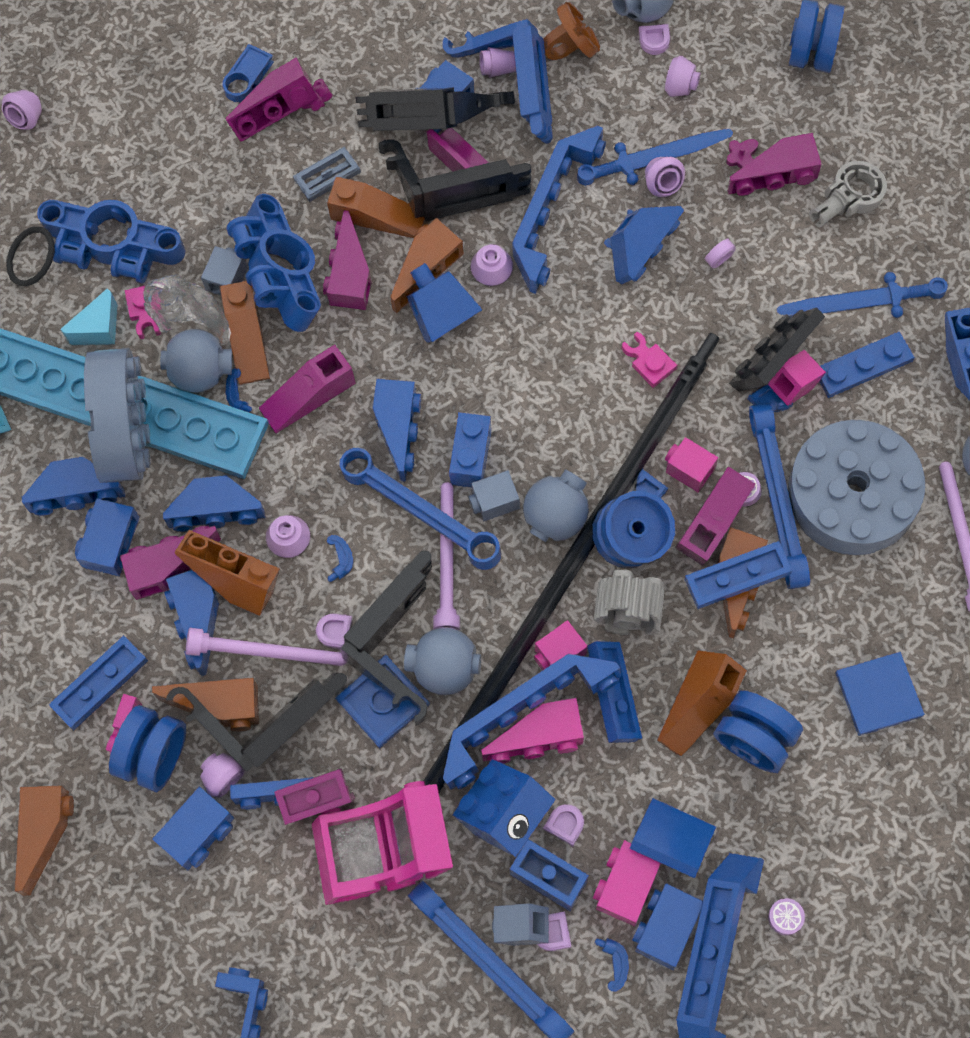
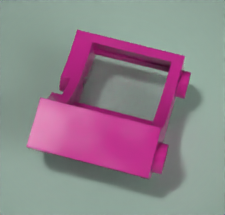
(355, 844)

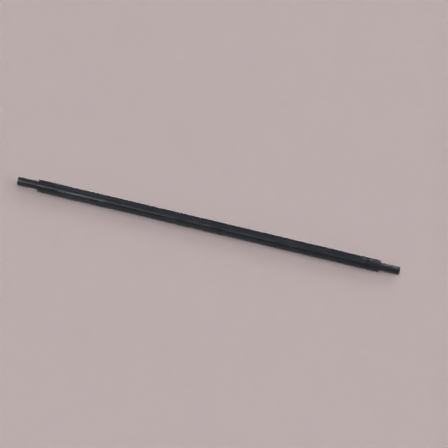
(580, 548)

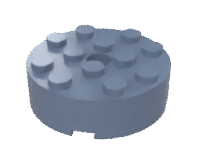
(116, 415)
(874, 461)

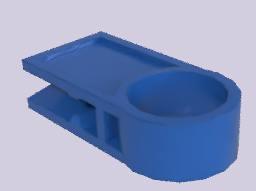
(251, 67)

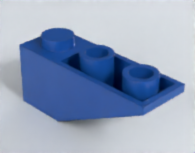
(394, 413)
(196, 608)

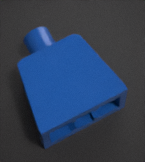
(439, 303)

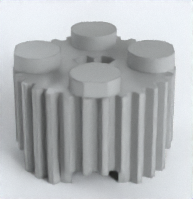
(629, 603)

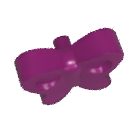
(323, 94)
(742, 152)

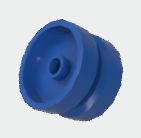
(816, 35)
(651, 524)
(758, 731)
(147, 748)

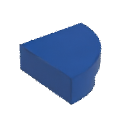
(767, 395)
(648, 483)

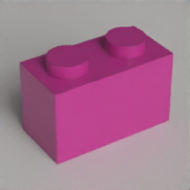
(627, 884)

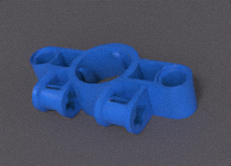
(129, 258)
(280, 287)

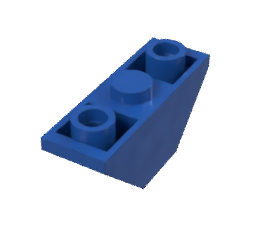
(640, 239)
(958, 347)
(68, 485)
(212, 503)

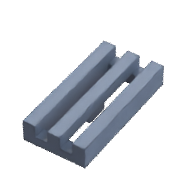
(322, 164)

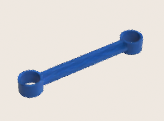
(763, 429)
(421, 508)
(489, 962)

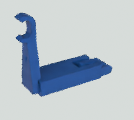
(530, 69)

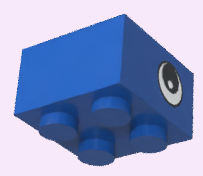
(503, 807)

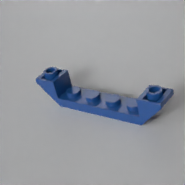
(580, 148)
(596, 673)
(714, 944)

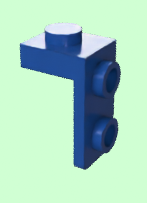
(239, 981)

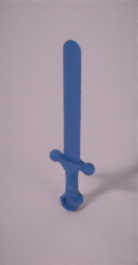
(627, 163)
(867, 298)

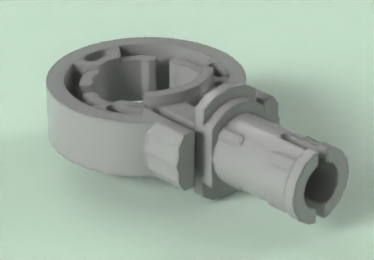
(842, 197)

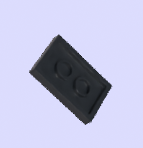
(776, 350)

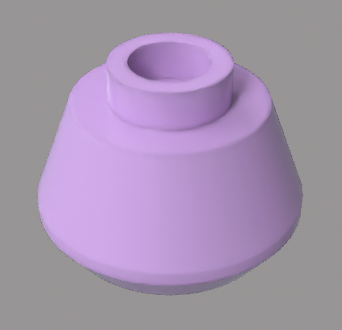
(681, 77)
(21, 109)
(664, 176)
(491, 265)
(287, 536)
(220, 773)

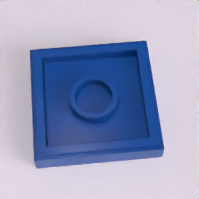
(879, 693)
(373, 708)
(673, 838)

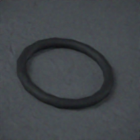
(9, 261)

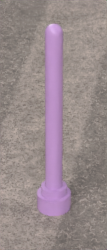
(958, 518)
(446, 614)
(200, 642)

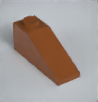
(372, 208)
(432, 245)
(246, 332)
(229, 701)
(40, 827)

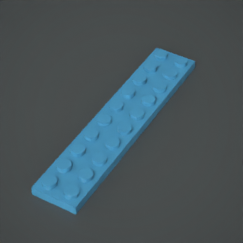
(176, 418)

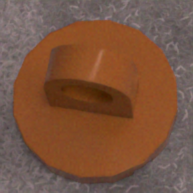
(571, 35)

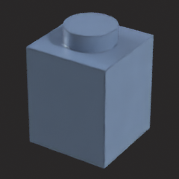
(223, 269)
(494, 496)
(521, 924)

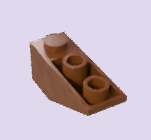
(735, 545)
(231, 573)
(701, 699)

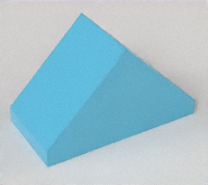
(94, 323)

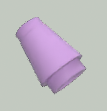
(497, 62)

